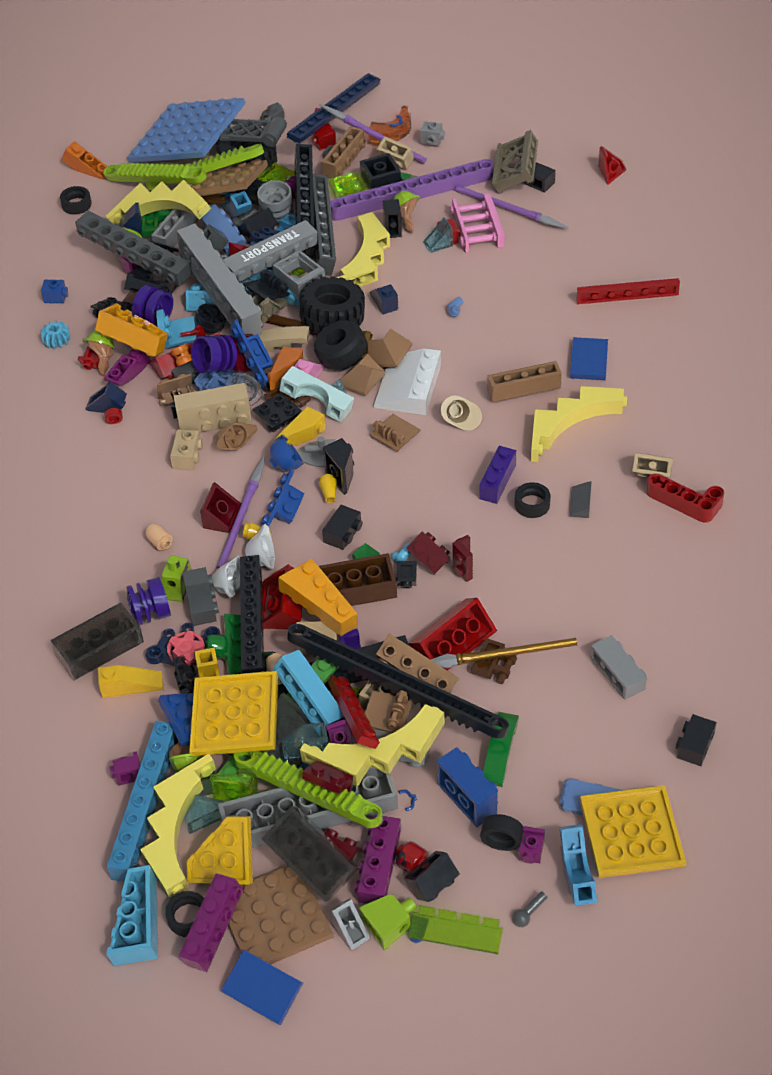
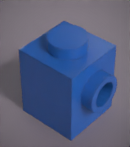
(54, 291)

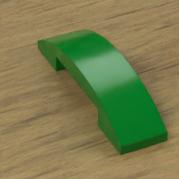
(499, 751)

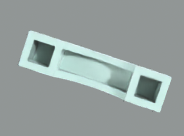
(298, 383)

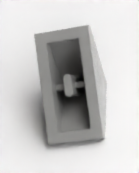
(349, 924)

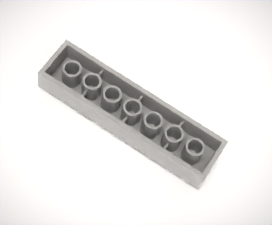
(219, 280)
(271, 805)

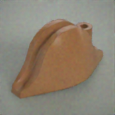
(235, 435)

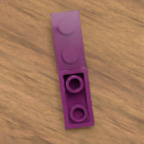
(127, 367)

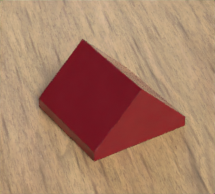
(219, 510)

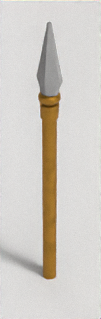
(450, 660)

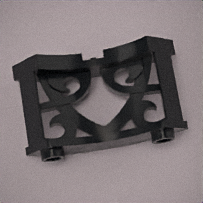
(140, 276)

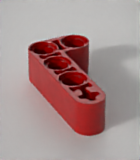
(684, 499)

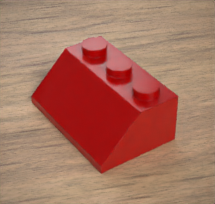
(278, 608)

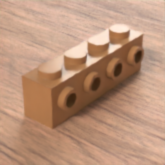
(343, 152)
(524, 381)
(414, 663)

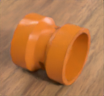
(181, 354)

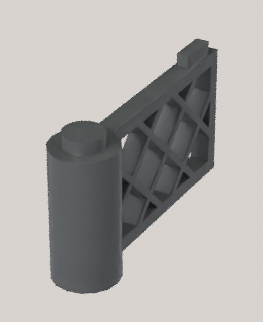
(269, 134)

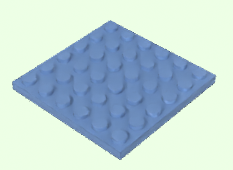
(186, 130)

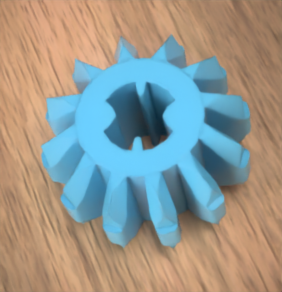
(55, 334)

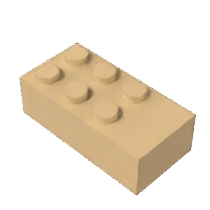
(213, 408)

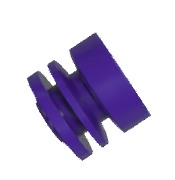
(213, 353)
(148, 601)

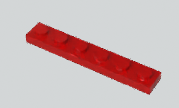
(628, 291)
(353, 712)

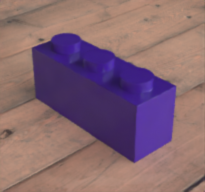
(497, 474)

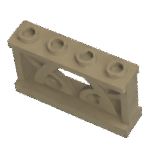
(507, 177)

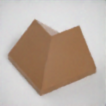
(389, 350)
(363, 376)

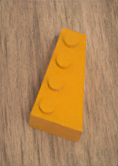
(131, 330)
(316, 593)

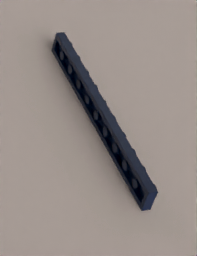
(340, 103)

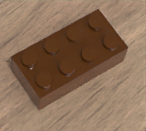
(363, 579)

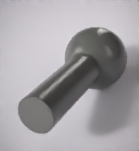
(238, 221)
(522, 916)

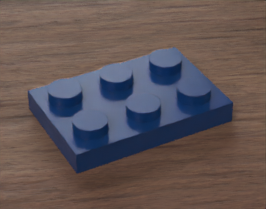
(179, 714)

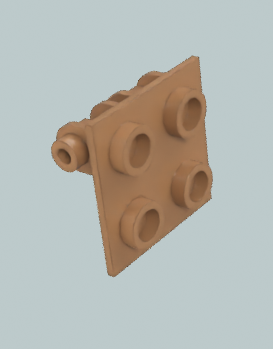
(167, 387)
(394, 432)
(388, 711)

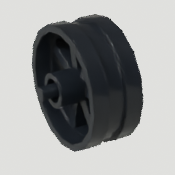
(209, 318)

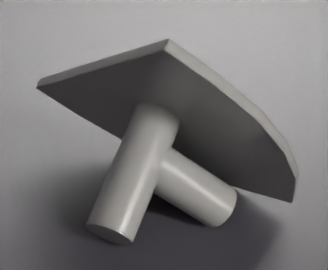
(312, 452)

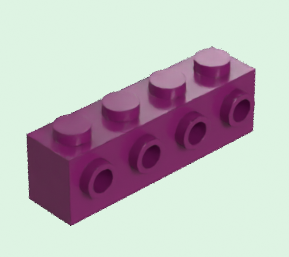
(379, 860)
(211, 922)

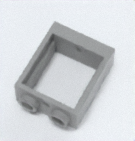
(296, 260)

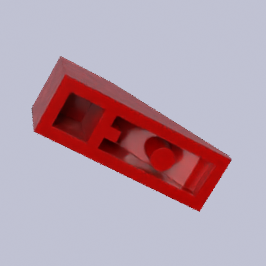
(324, 136)

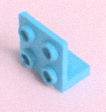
(196, 296)
(174, 329)

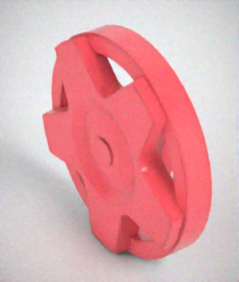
(185, 645)

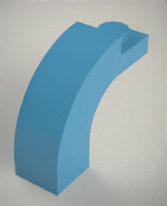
(236, 203)
(576, 867)

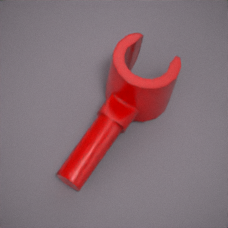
(198, 331)

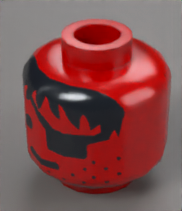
(410, 856)

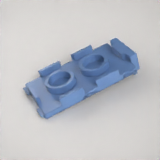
(574, 789)

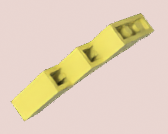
(160, 198)
(363, 267)
(592, 402)
(355, 759)
(176, 797)

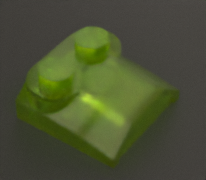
(234, 786)

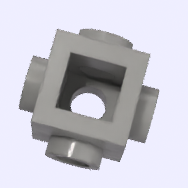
(432, 133)

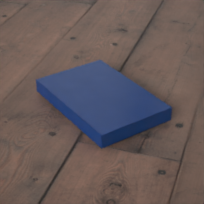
(589, 358)
(262, 987)

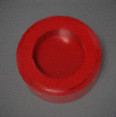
(113, 416)

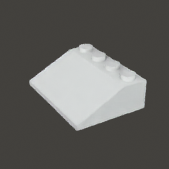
(411, 383)

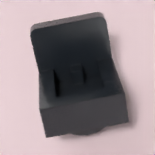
(406, 574)

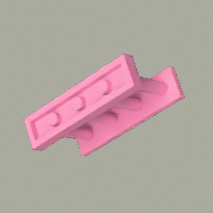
(490, 215)

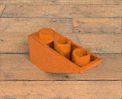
(83, 161)
(284, 361)

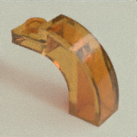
(394, 133)

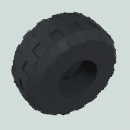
(340, 345)

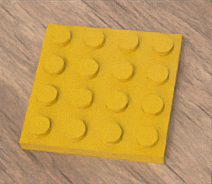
(234, 713)
(632, 831)

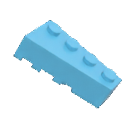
(137, 922)

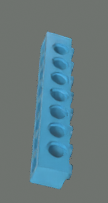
(142, 802)

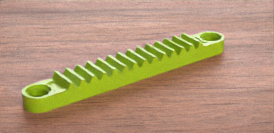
(224, 160)
(154, 173)
(290, 779)

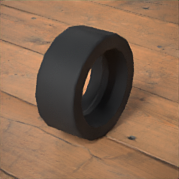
(75, 207)
(535, 489)
(501, 832)
(174, 904)

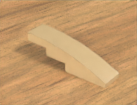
(284, 336)

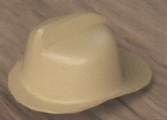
(461, 412)

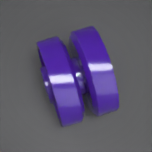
(149, 300)

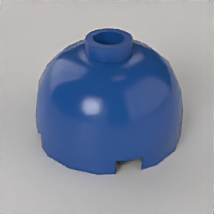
(284, 455)

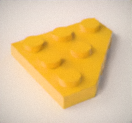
(224, 852)

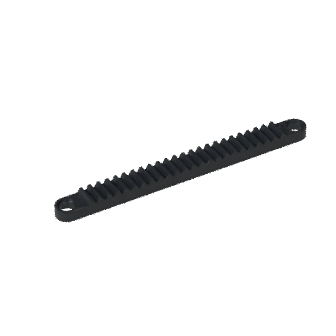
(397, 680)

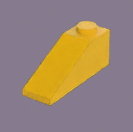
(304, 427)
(127, 680)

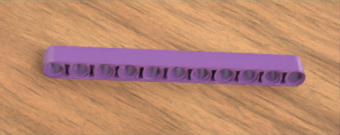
(424, 186)

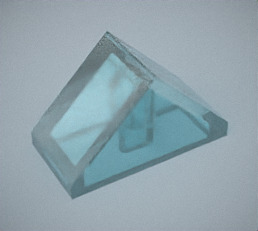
(440, 237)
(202, 813)

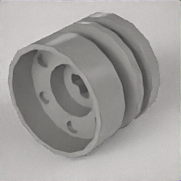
(277, 197)

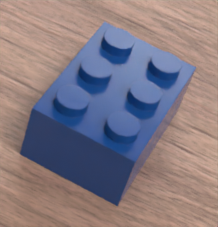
(467, 786)

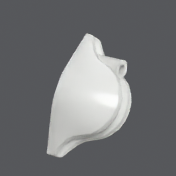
(263, 546)
(227, 577)

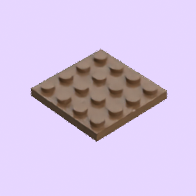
(231, 177)
(278, 917)

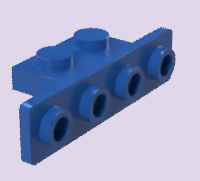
(254, 352)
(285, 502)

